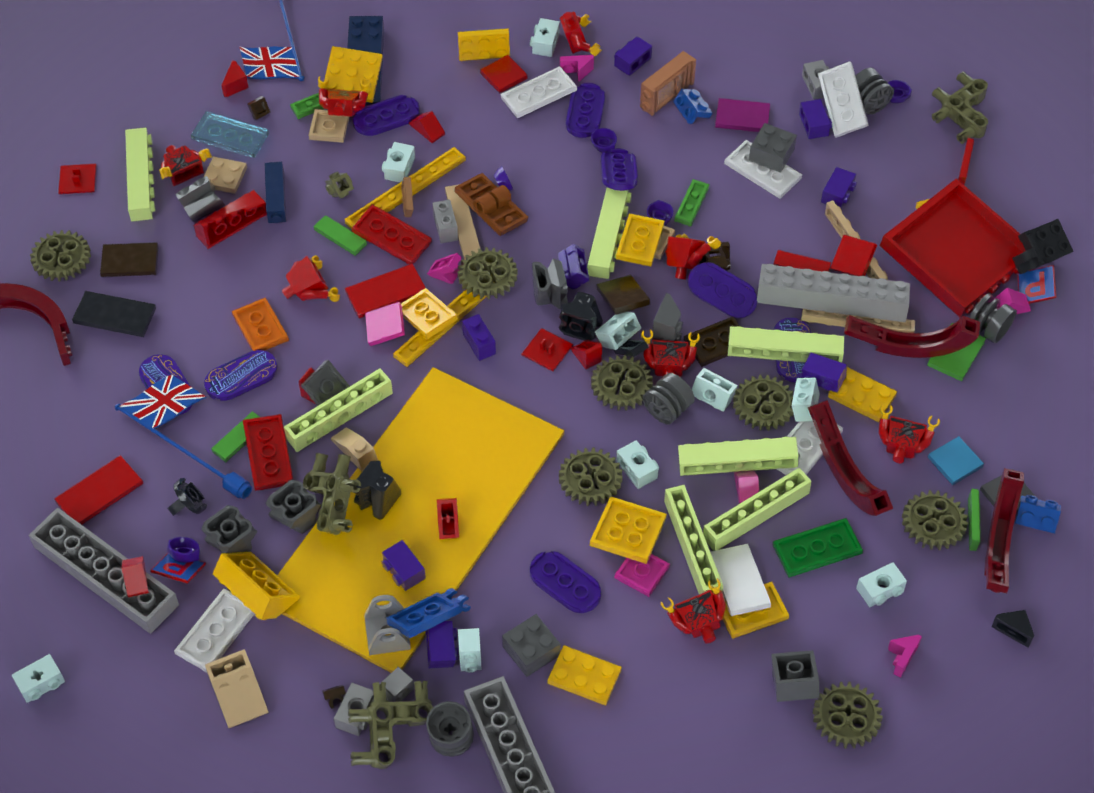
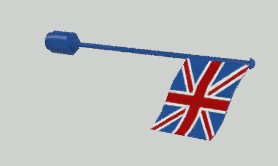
(274, 60)
(165, 402)

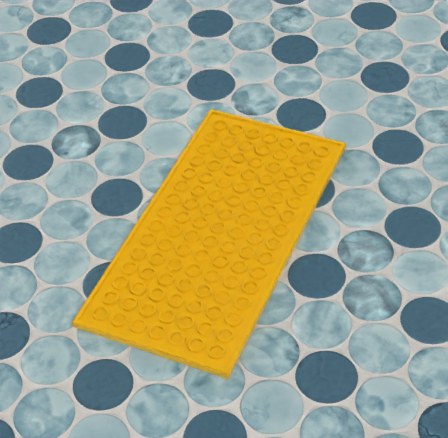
(439, 446)

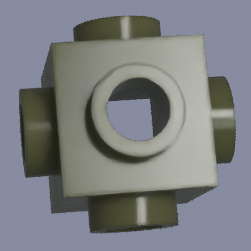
(343, 187)

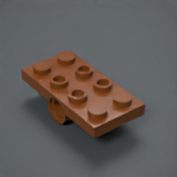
(491, 203)

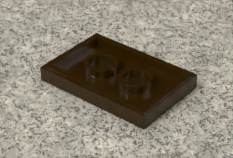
(129, 259)
(623, 294)
(713, 341)

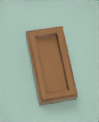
(407, 196)

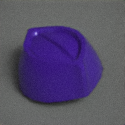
(901, 91)
(603, 139)
(502, 178)
(660, 210)
(183, 549)

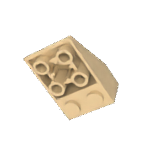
(236, 688)

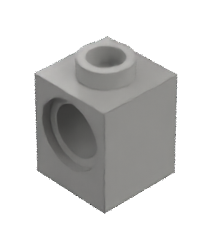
(398, 685)

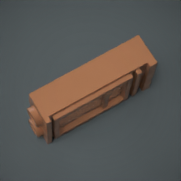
(667, 82)

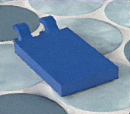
(428, 613)

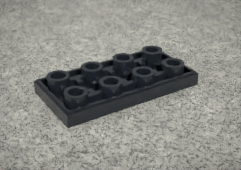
(114, 313)

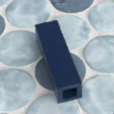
(275, 192)

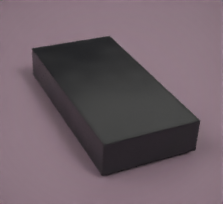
(631, 348)

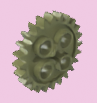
(60, 255)
(498, 275)
(606, 382)
(751, 393)
(606, 470)
(934, 520)
(847, 732)

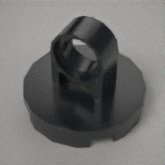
(188, 496)

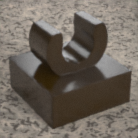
(258, 108)
(333, 693)

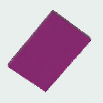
(741, 114)

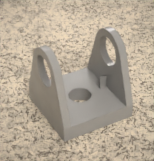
(377, 627)

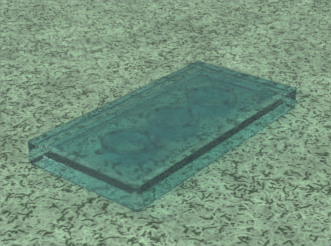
(230, 134)

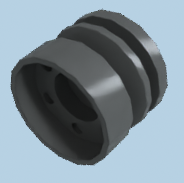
(873, 90)
(993, 319)
(668, 398)
(446, 718)

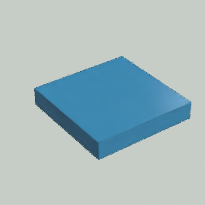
(955, 460)

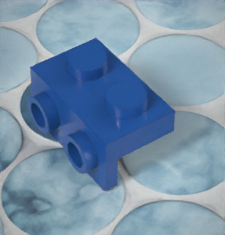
(692, 105)
(1038, 513)

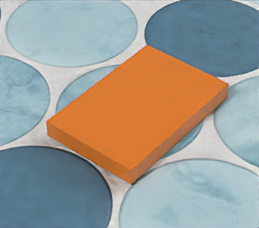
(260, 325)

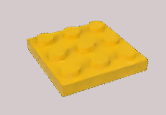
(350, 66)
(628, 530)

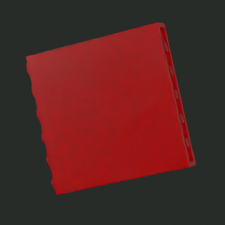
(956, 247)

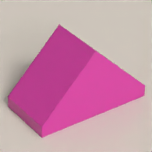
(1014, 299)
(746, 484)

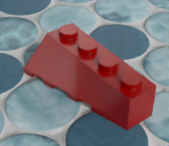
(230, 219)

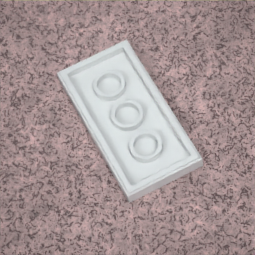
(538, 92)
(843, 99)
(768, 179)
(807, 445)
(740, 580)
(214, 630)

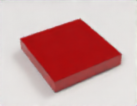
(503, 73)
(853, 256)

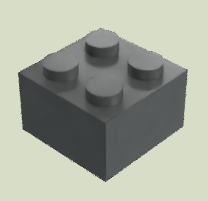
(772, 147)
(531, 645)
(795, 676)

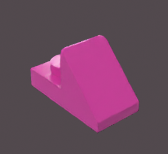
(577, 64)
(446, 268)
(905, 650)

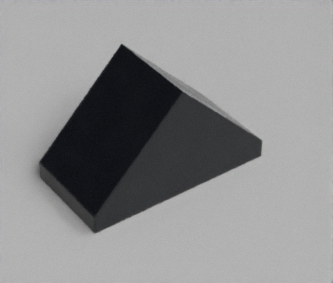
(1015, 625)

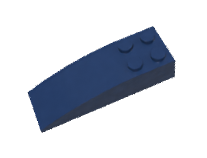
(367, 35)

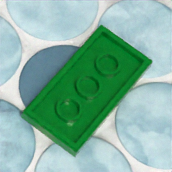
(817, 547)

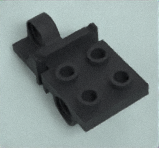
(1042, 246)

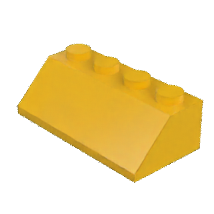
(254, 584)

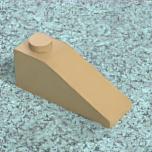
(356, 447)

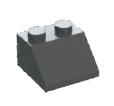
(668, 321)

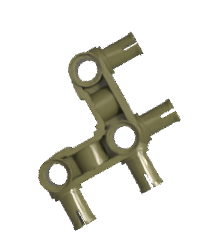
(959, 107)
(336, 489)
(381, 729)

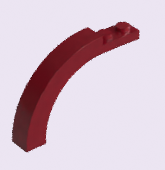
(34, 301)
(915, 344)
(854, 484)
(1001, 530)

